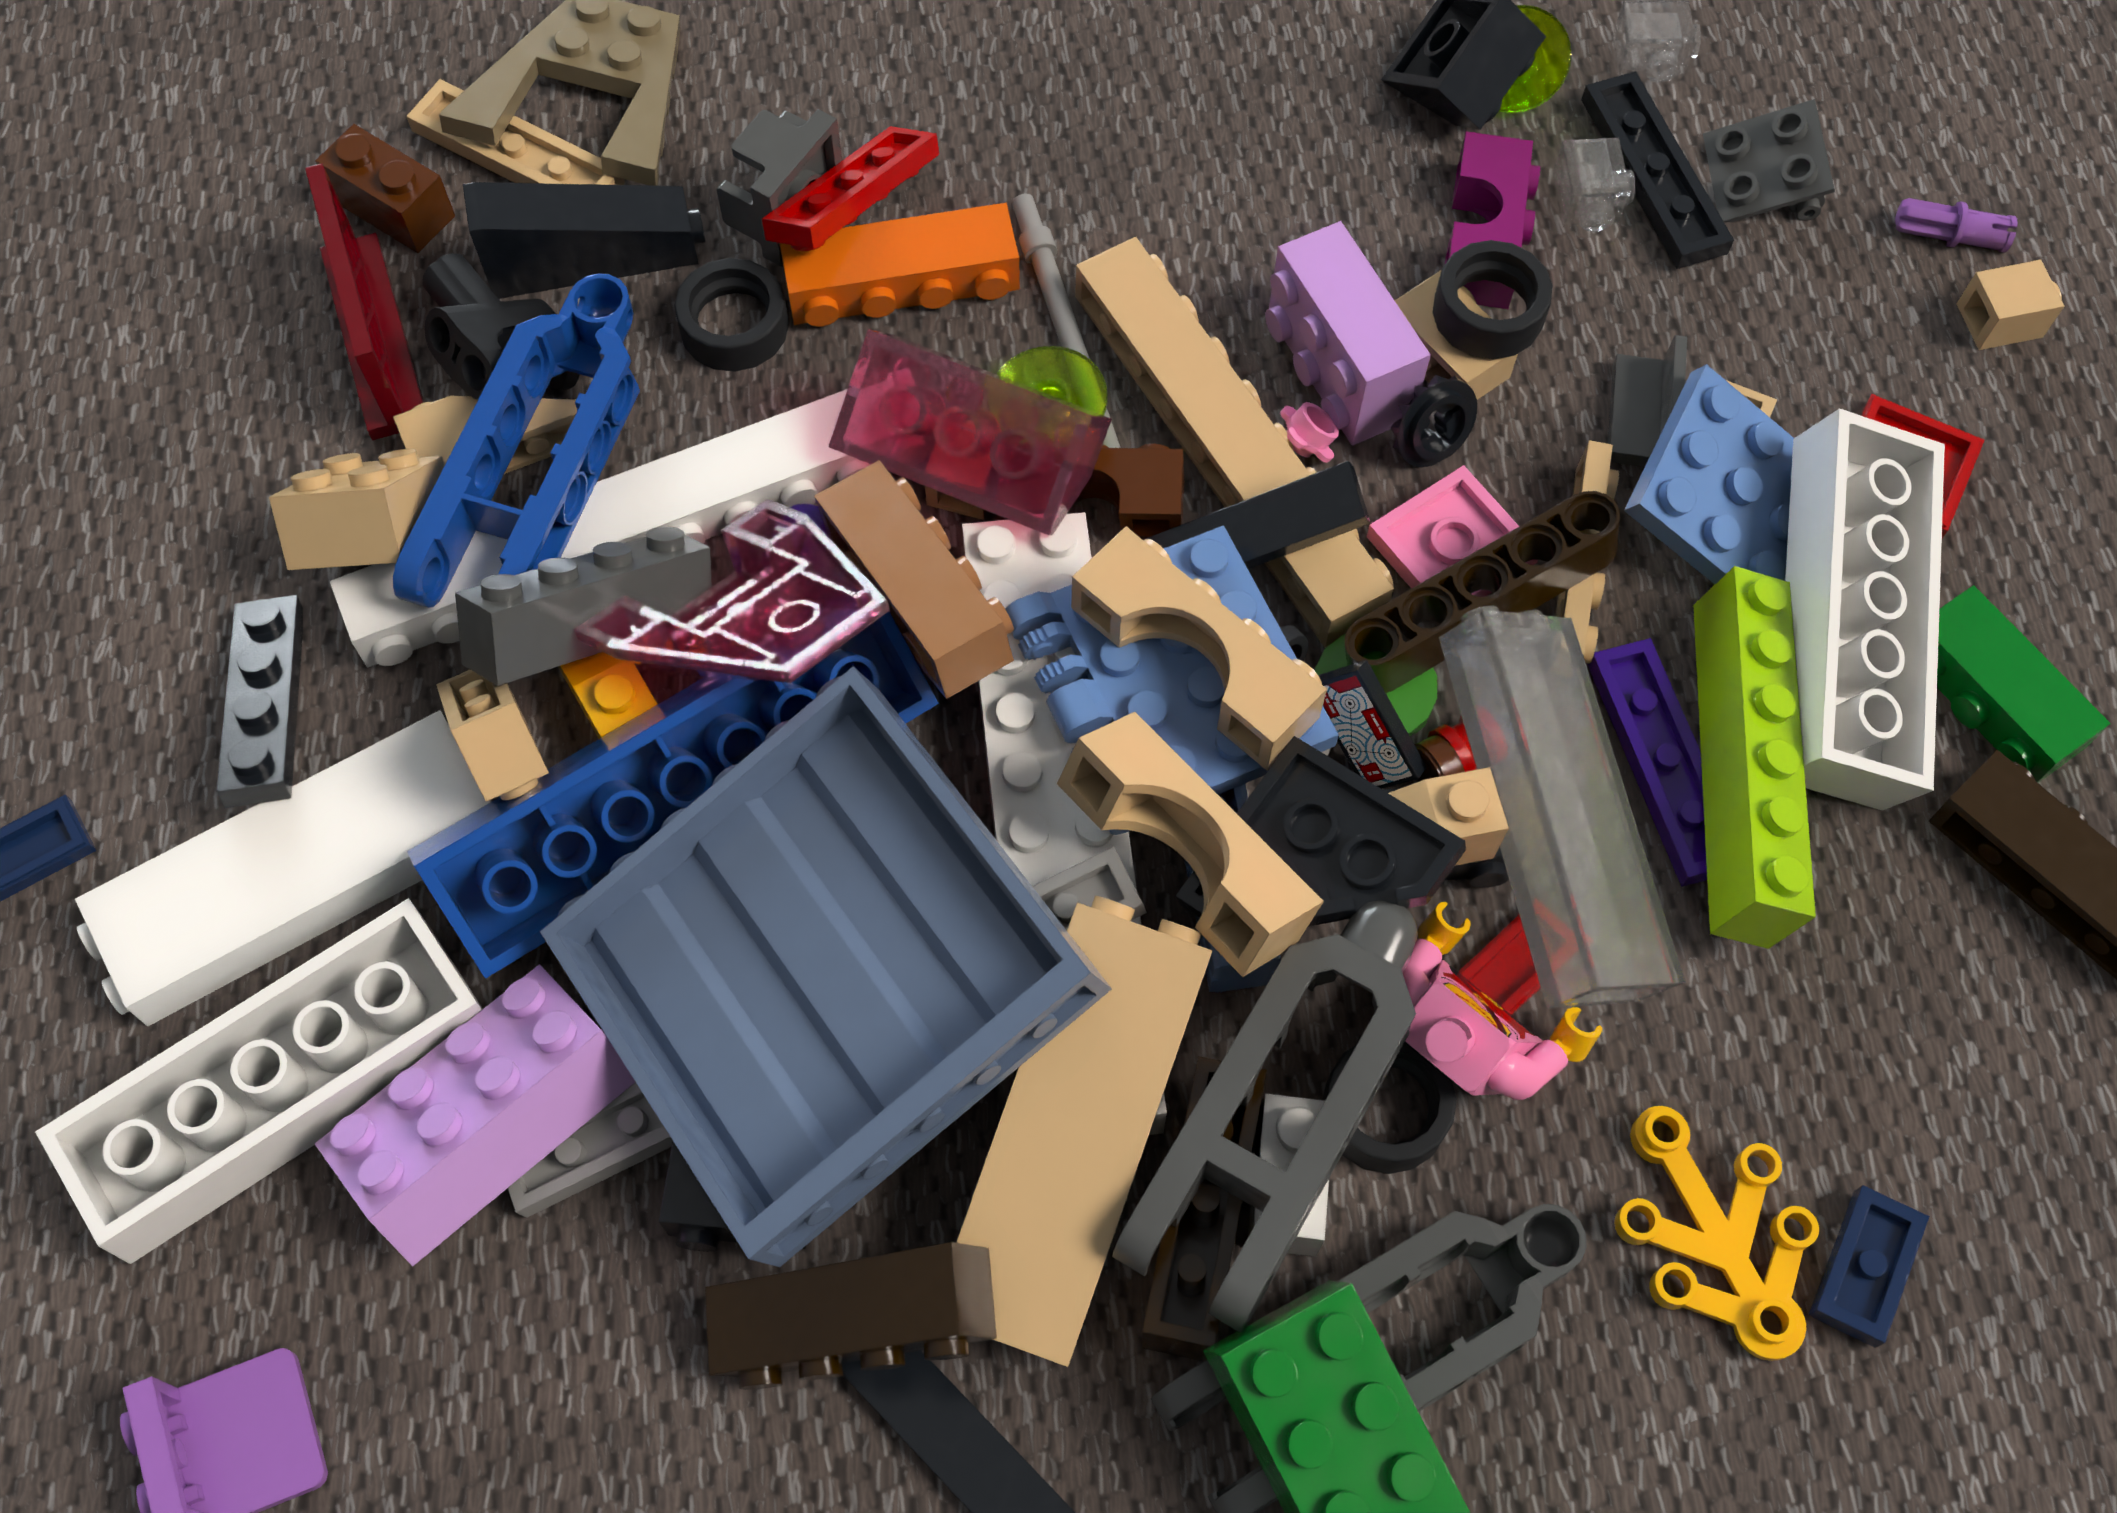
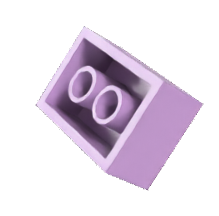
(1344, 332)

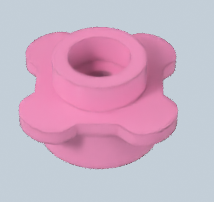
(1310, 430)

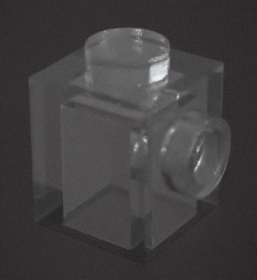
(1655, 39)
(1592, 183)

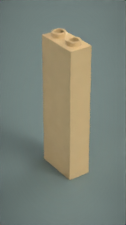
(1080, 1129)

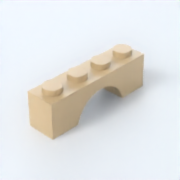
(1138, 594)
(1139, 784)

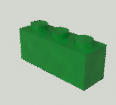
(2010, 688)

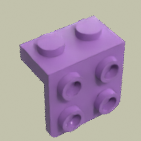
(226, 1439)

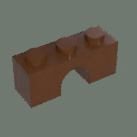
(1142, 485)

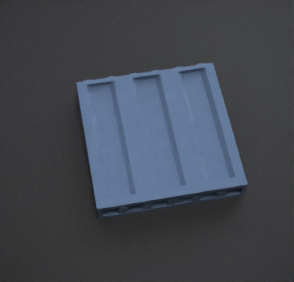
(819, 967)

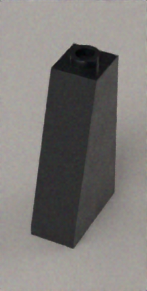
(560, 233)

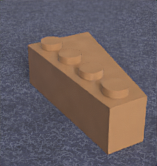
(928, 591)

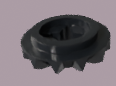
(1453, 421)

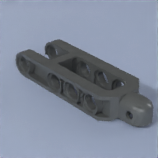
(1368, 953)
(1509, 1260)

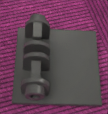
(1770, 164)

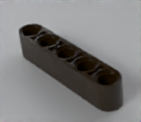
(1495, 568)

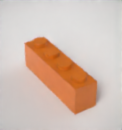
(904, 265)

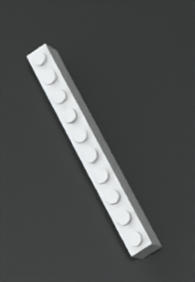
(688, 490)

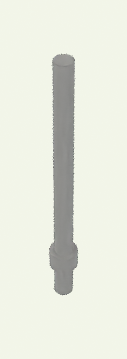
(1040, 249)

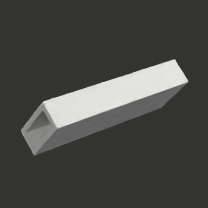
(276, 872)

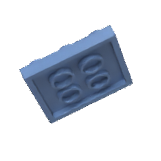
(1718, 482)

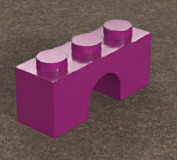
(1494, 182)

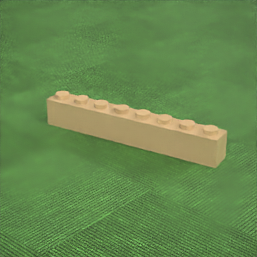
(1222, 425)

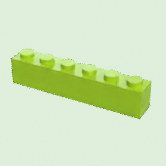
(1752, 761)

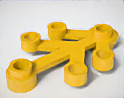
(1722, 1240)

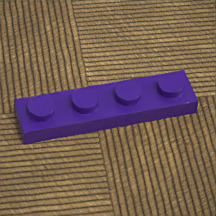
(1657, 748)

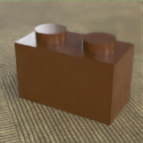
(387, 188)

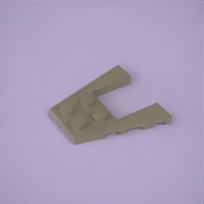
(593, 45)

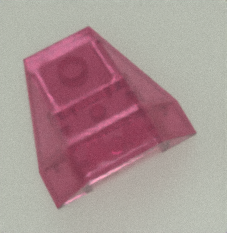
(765, 622)

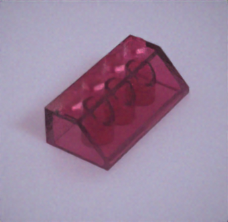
(968, 432)

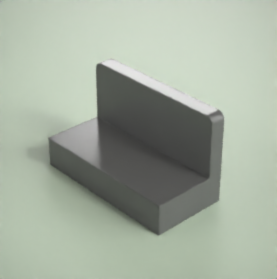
(1642, 401)

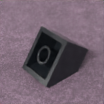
(1465, 59)

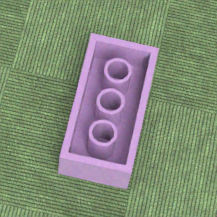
(475, 1114)

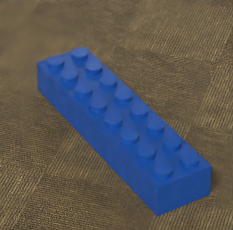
(525, 857)

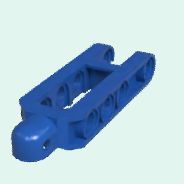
(576, 340)

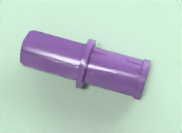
(1956, 224)

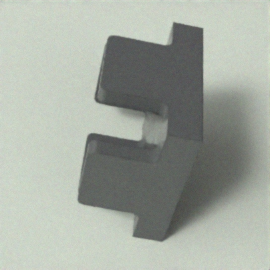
(790, 156)

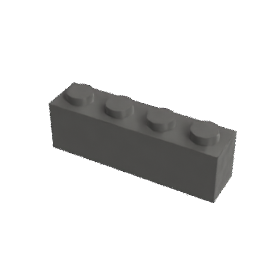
(529, 619)

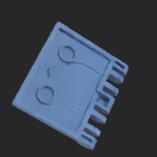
(1155, 677)

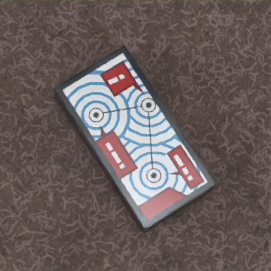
(1370, 727)

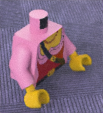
(1472, 1034)

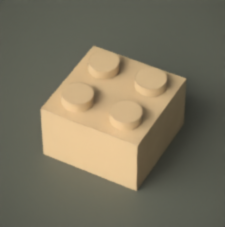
(353, 509)

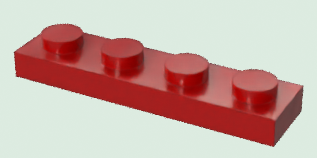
(850, 188)

